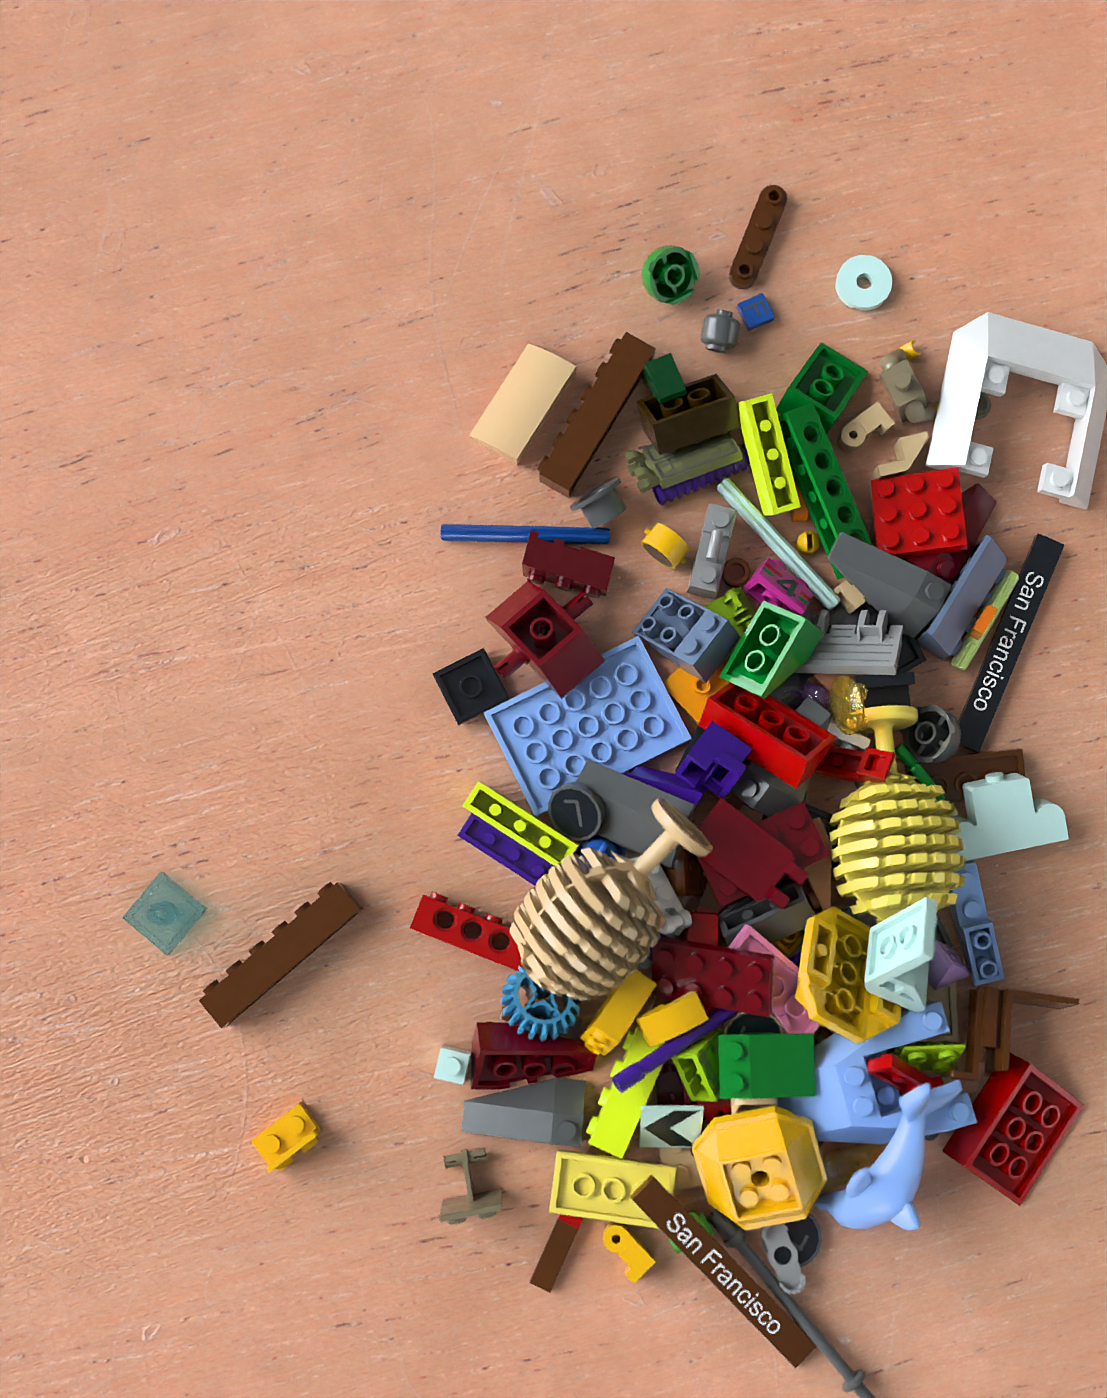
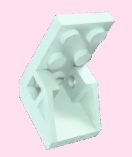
(901, 955)

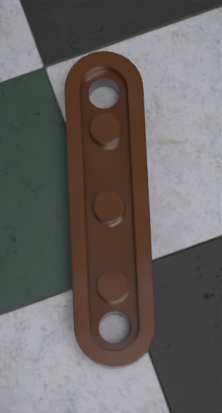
(758, 237)

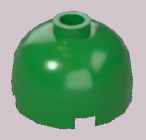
(670, 274)

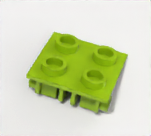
(736, 609)
(932, 1056)

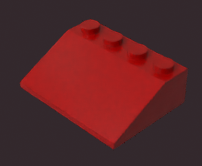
(1016, 1130)

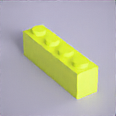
(768, 455)
(519, 824)
(619, 1111)

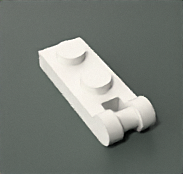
(668, 902)

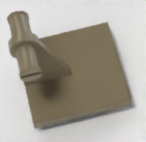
(482, 1204)

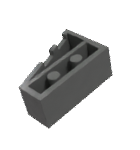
(766, 917)

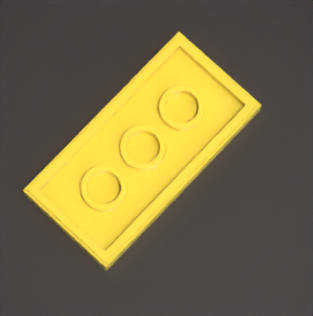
(602, 1186)

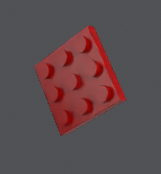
(919, 513)

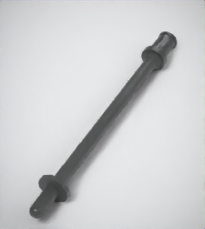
(734, 1238)

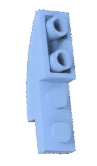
(975, 929)

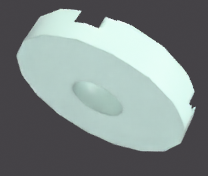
(863, 267)

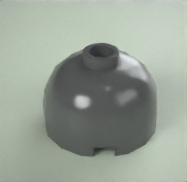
(933, 736)

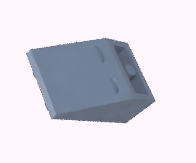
(687, 634)

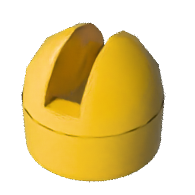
(802, 543)

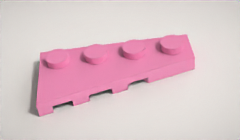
(785, 1007)

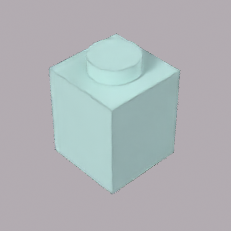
(452, 1064)

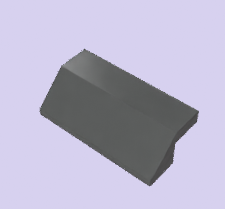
(629, 809)

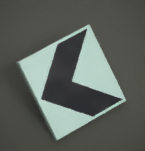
(670, 1125)

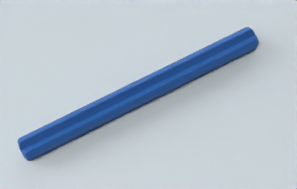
(509, 533)

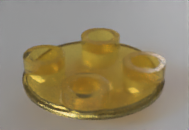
(847, 705)

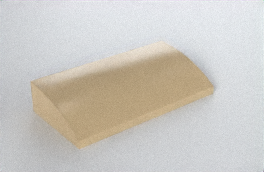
(523, 403)

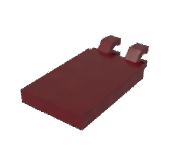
(748, 854)

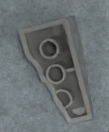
(890, 583)

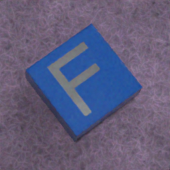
(755, 312)

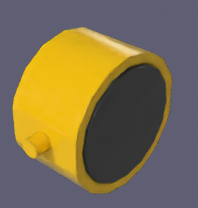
(665, 545)

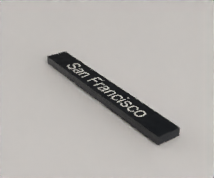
(1008, 641)

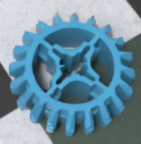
(523, 1016)

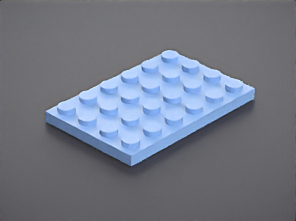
(611, 717)

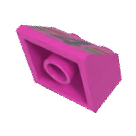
(778, 587)

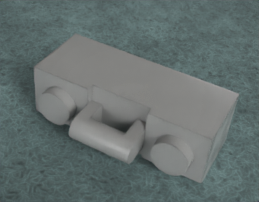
(712, 551)

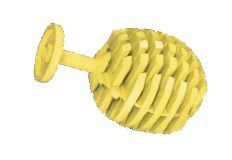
(894, 835)

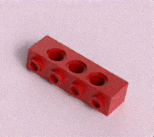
(427, 922)

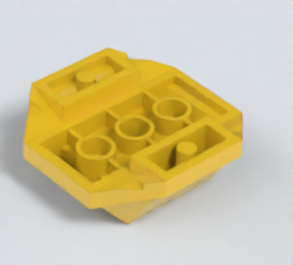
(834, 978)
(760, 1141)

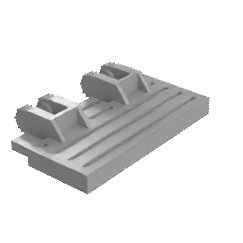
(846, 652)

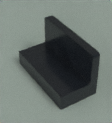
(887, 689)

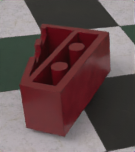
(567, 566)

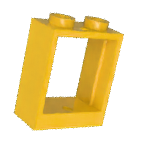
(617, 1013)

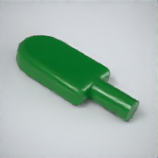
(915, 768)

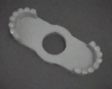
(788, 1274)

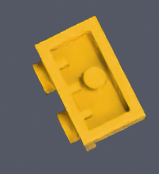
(286, 1136)

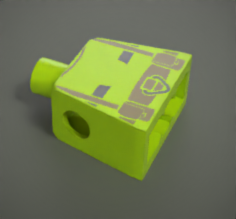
(700, 1068)

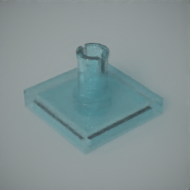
(164, 913)

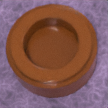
(736, 572)

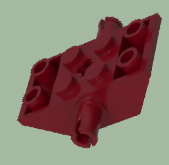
(561, 656)

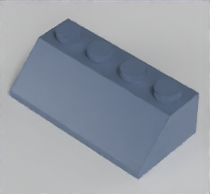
(965, 596)

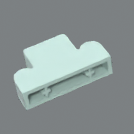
(1006, 817)

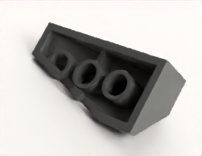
(767, 791)
(535, 1112)

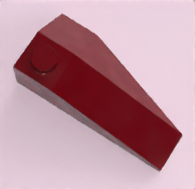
(977, 509)
(506, 1057)

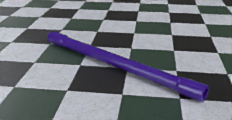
(638, 1070)

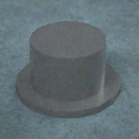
(601, 504)

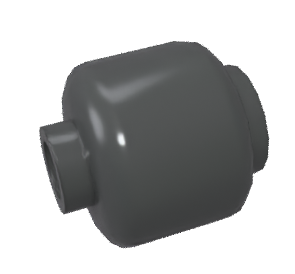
(720, 331)

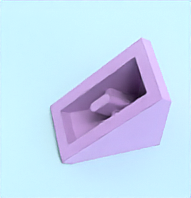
(945, 967)

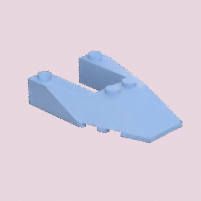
(861, 1107)

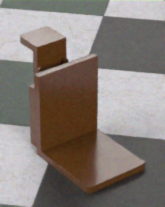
(991, 1027)

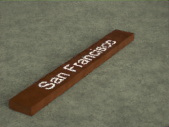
(723, 1270)

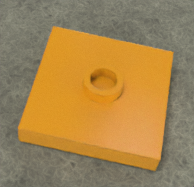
(692, 692)

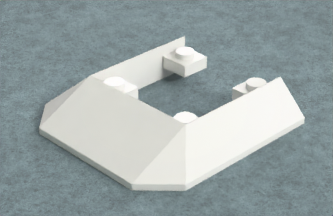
(981, 362)

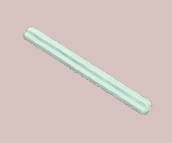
(778, 543)

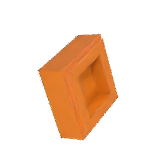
(983, 622)

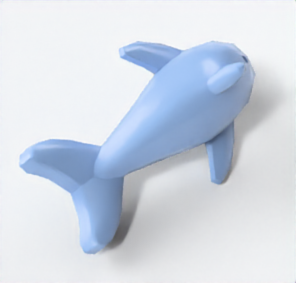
(890, 1184)

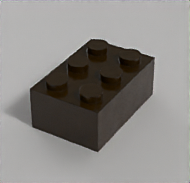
(690, 419)

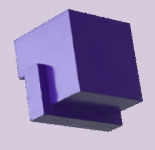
(714, 761)

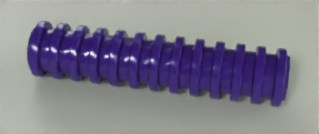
(685, 487)

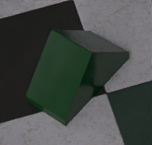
(663, 379)

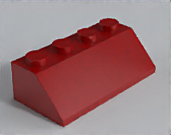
(778, 735)

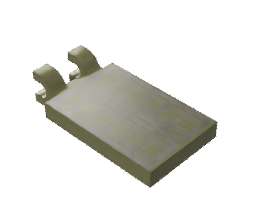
(682, 464)

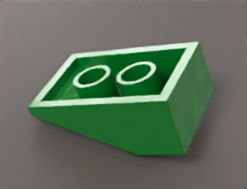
(826, 381)
(770, 650)
(766, 1065)

